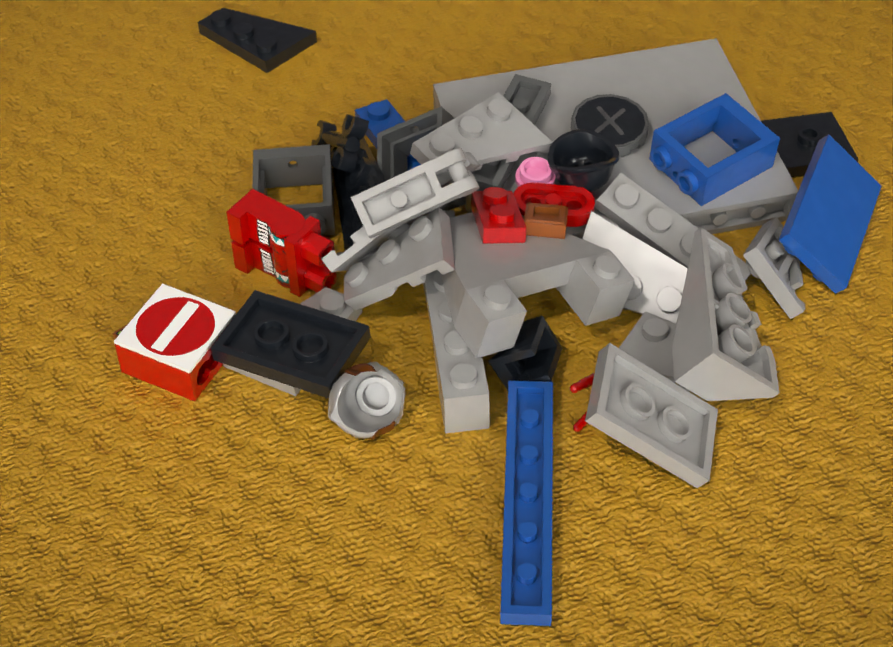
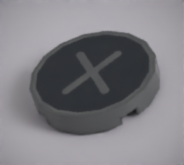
(615, 118)

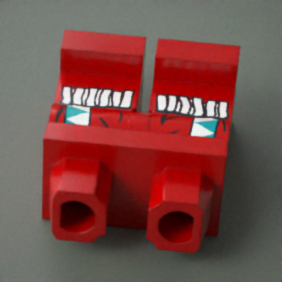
(279, 243)

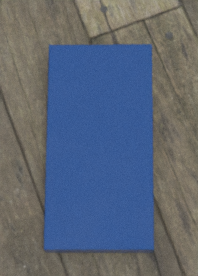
(830, 214)

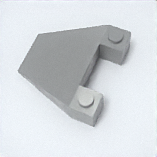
(493, 276)

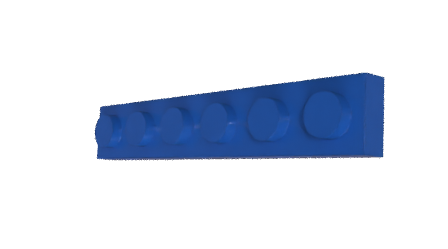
(528, 506)

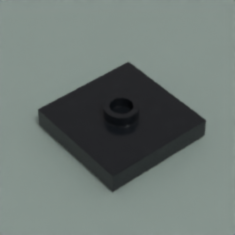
(800, 137)

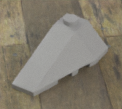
(715, 331)

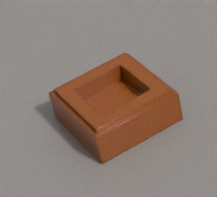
(546, 220)

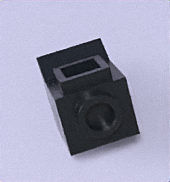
(532, 357)

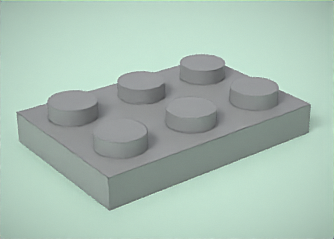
(652, 415)

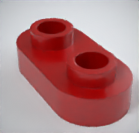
(577, 199)

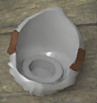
(367, 400)

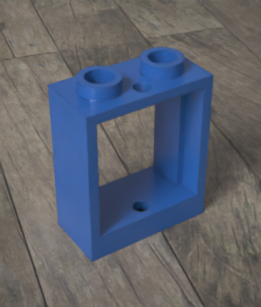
(749, 137)

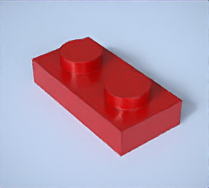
(498, 216)

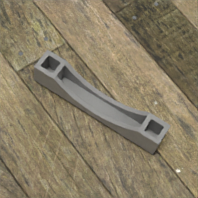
(459, 373)

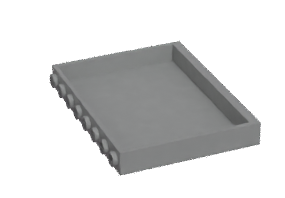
(667, 86)

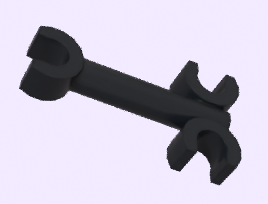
(346, 142)

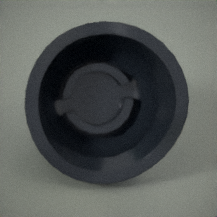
(582, 159)

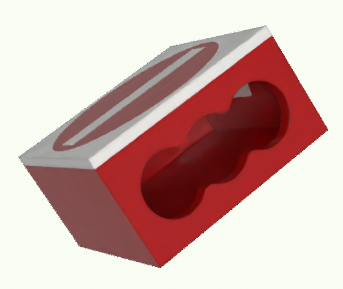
(173, 341)

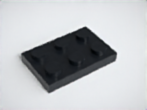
(291, 343)

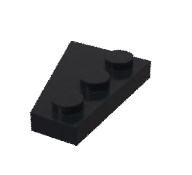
(256, 38)

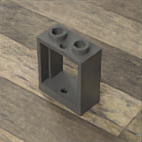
(396, 143)
(313, 167)

